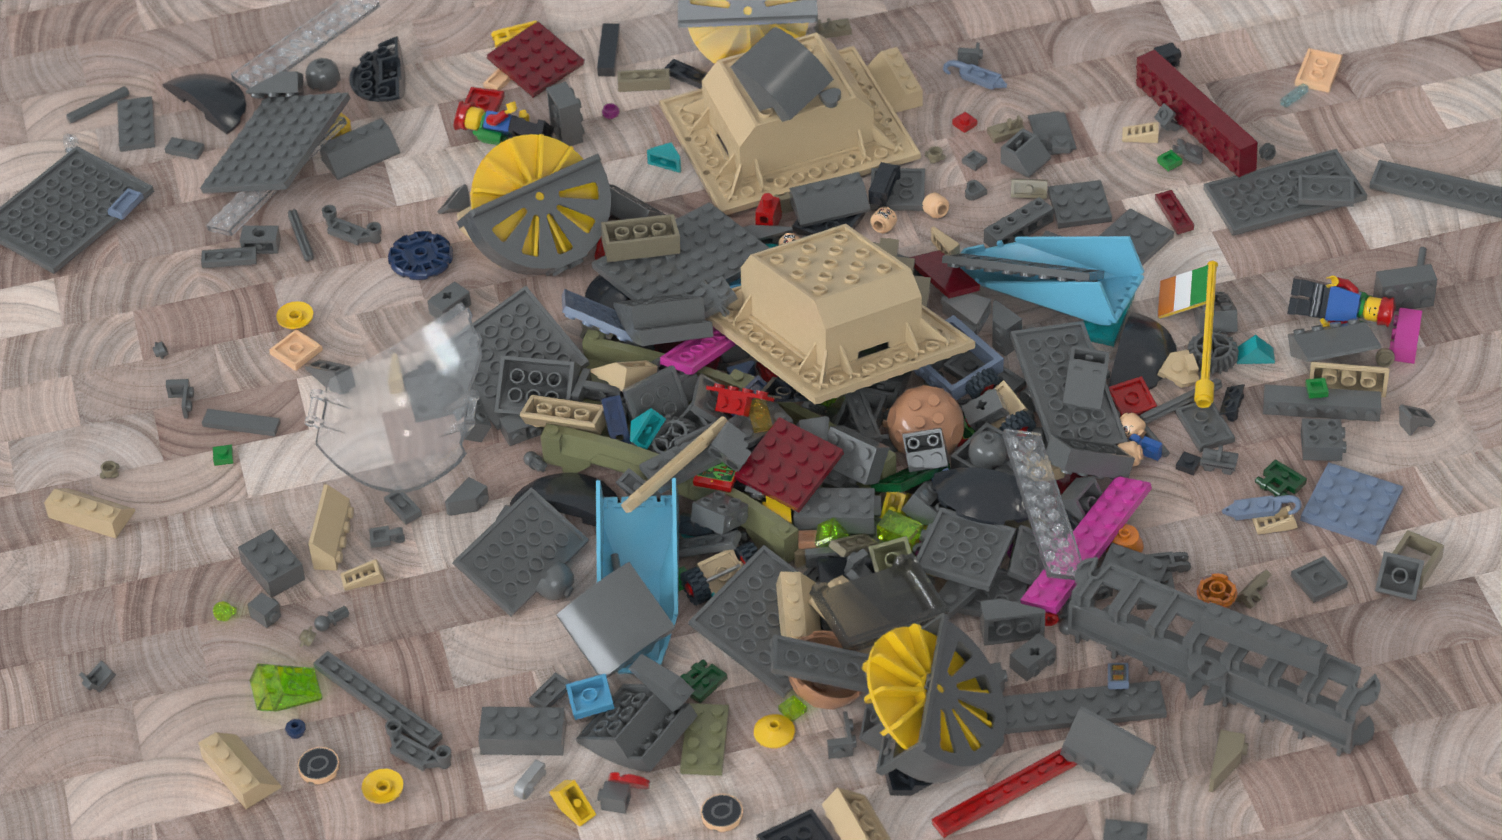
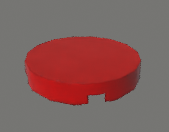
(633, 780)

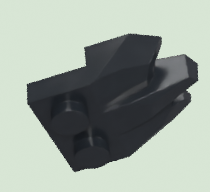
(902, 784)

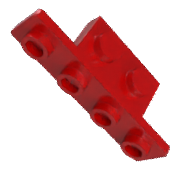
(735, 401)

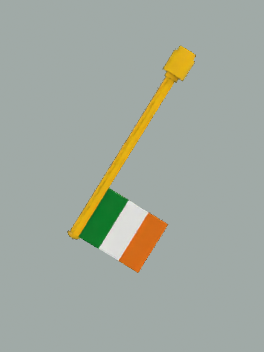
(1187, 292)

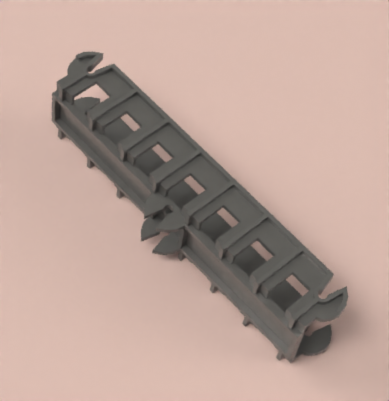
(1223, 672)

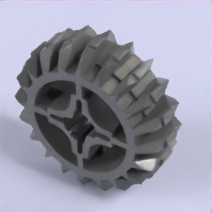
(1223, 348)
(669, 432)

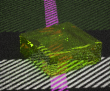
(792, 708)

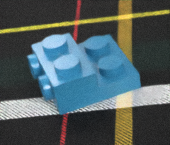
(590, 696)

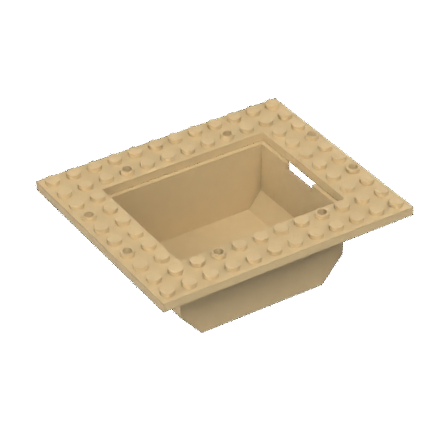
(791, 153)
(824, 300)

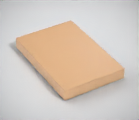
(1318, 70)

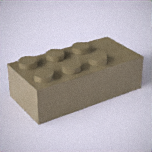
(640, 238)

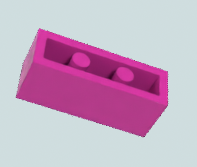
(1406, 335)

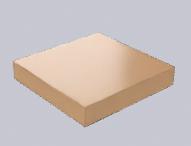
(296, 350)

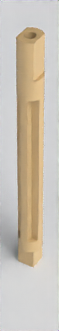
(673, 466)

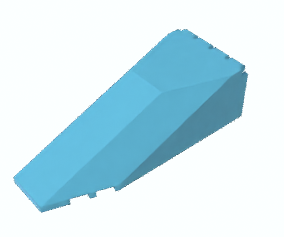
(1091, 301)
(649, 542)

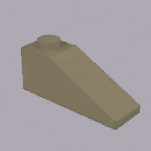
(1227, 756)

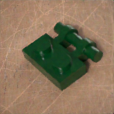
(1282, 475)
(707, 681)

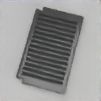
(1052, 124)

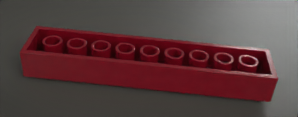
(1197, 113)

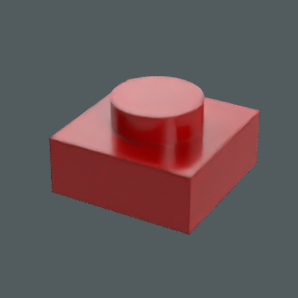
(964, 122)

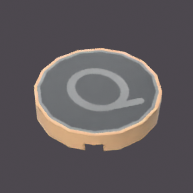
(318, 765)
(721, 812)

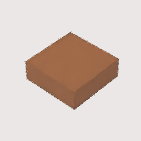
(807, 539)

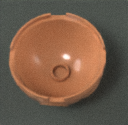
(925, 409)
(820, 694)

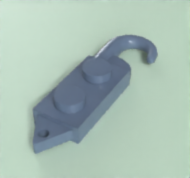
(976, 74)
(1260, 507)

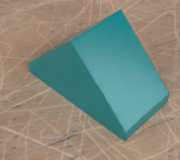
(665, 157)
(1255, 352)
(645, 428)

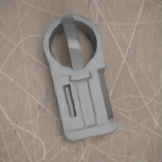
(529, 779)

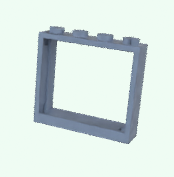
(982, 351)

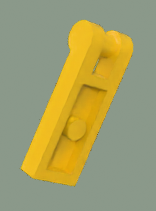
(508, 33)

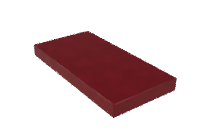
(948, 280)

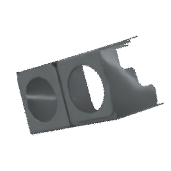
(730, 447)

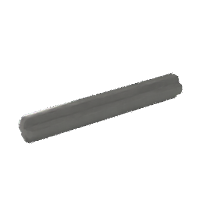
(97, 104)
(300, 235)

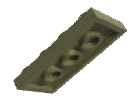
(705, 740)

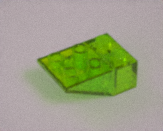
(283, 687)

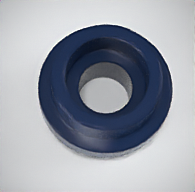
(297, 732)

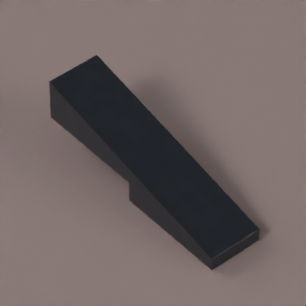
(608, 49)

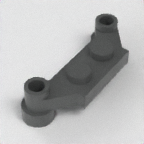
(348, 231)
(415, 753)

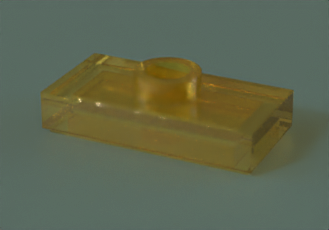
(760, 416)

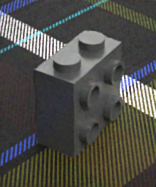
(1322, 439)
(719, 512)

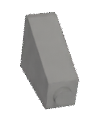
(968, 307)

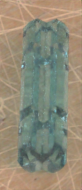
(1294, 95)

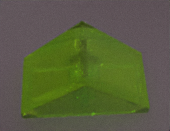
(828, 531)

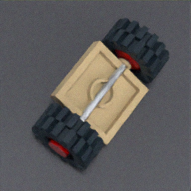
(1018, 417)
(714, 572)

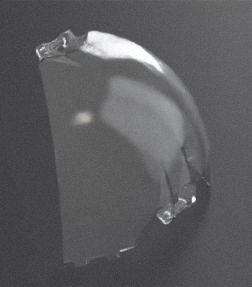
(405, 410)

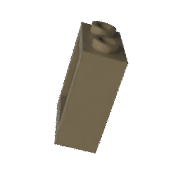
(1425, 546)

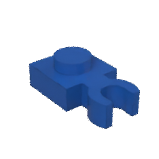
(1150, 447)

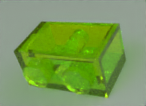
(896, 525)

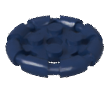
(432, 252)

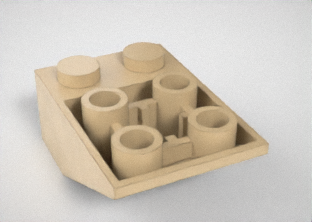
(625, 373)

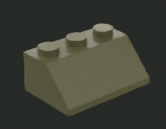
(885, 553)

